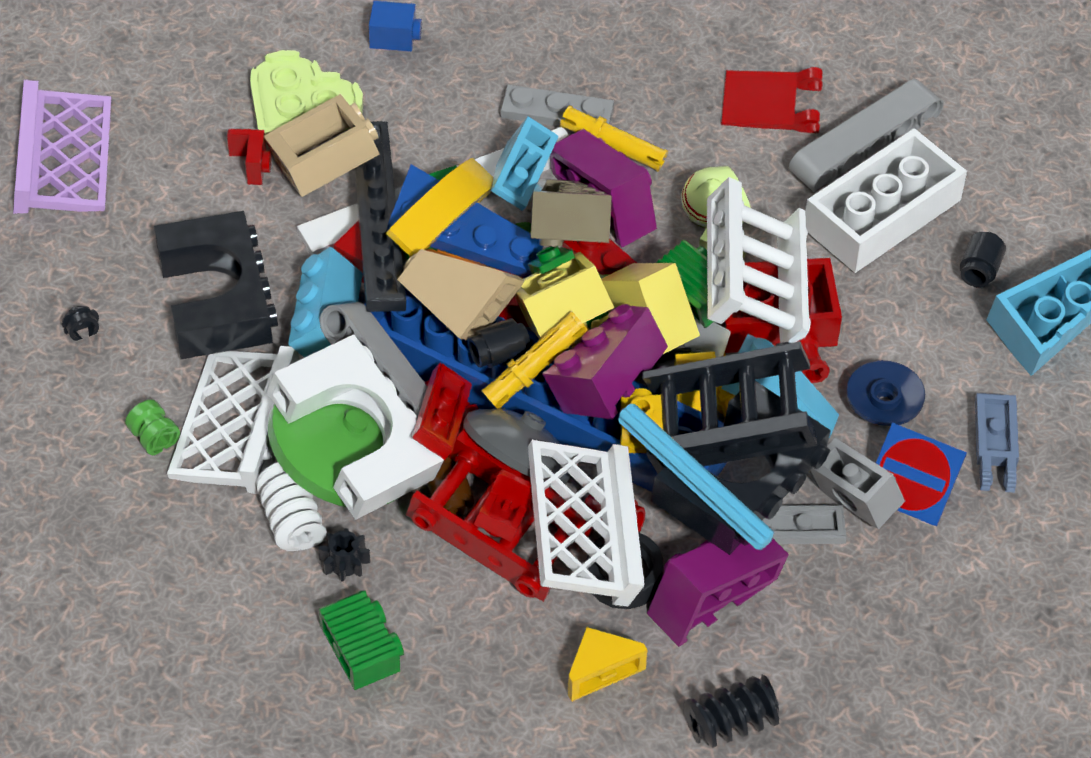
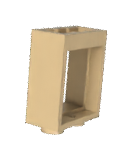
(330, 158)

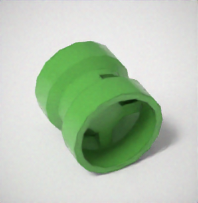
(149, 423)

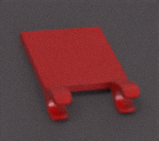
(769, 99)

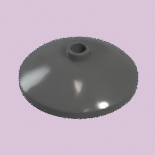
(507, 437)

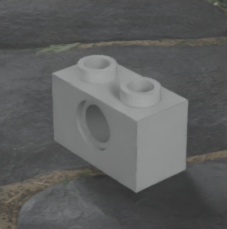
(858, 484)

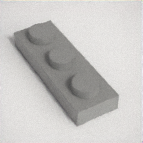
(549, 106)

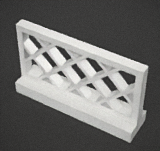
(256, 446)
(617, 524)

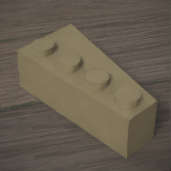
(569, 212)

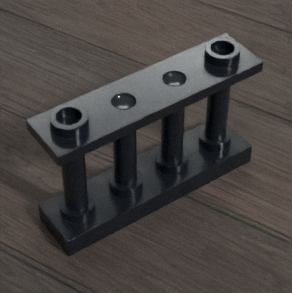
(751, 436)

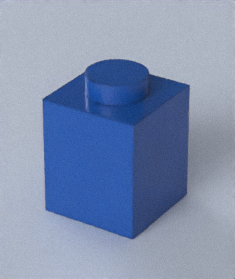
(394, 26)

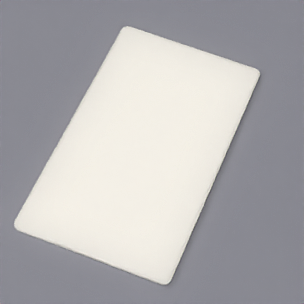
(711, 339)

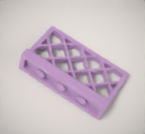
(30, 152)

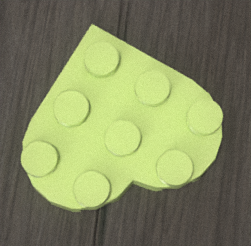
(293, 85)

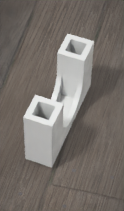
(349, 376)

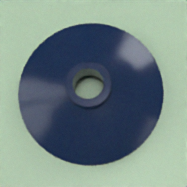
(890, 381)

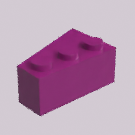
(600, 166)
(606, 363)

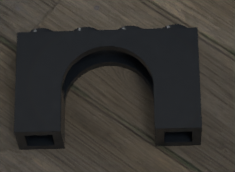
(234, 318)
(760, 496)

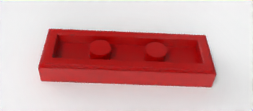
(442, 411)

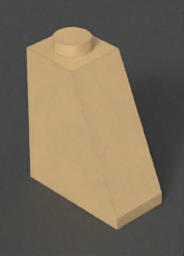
(459, 291)

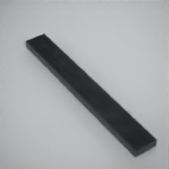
(379, 252)

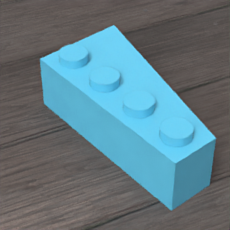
(1044, 312)

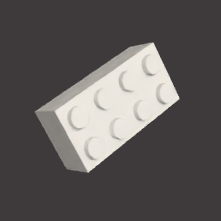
(884, 200)

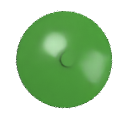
(322, 444)

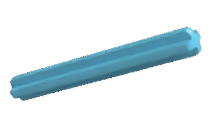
(696, 476)

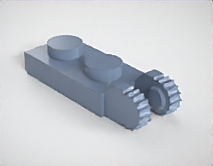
(996, 438)

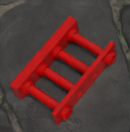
(463, 534)

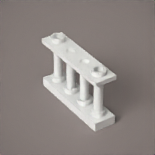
(728, 270)

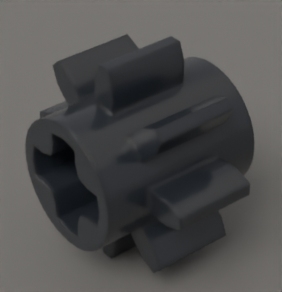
(344, 554)

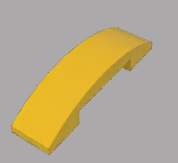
(441, 207)

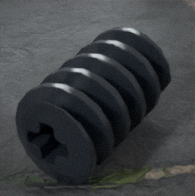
(731, 710)

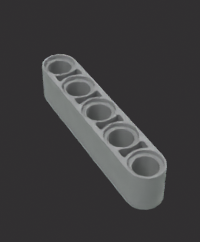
(865, 134)
(352, 318)

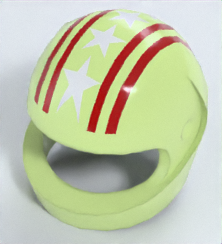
(700, 187)

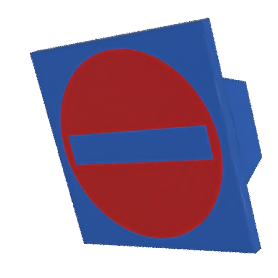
(922, 470)

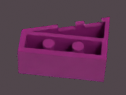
(708, 580)

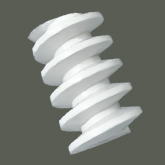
(289, 510)

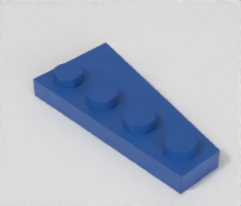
(476, 234)

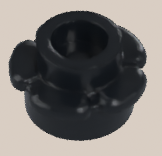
(80, 318)

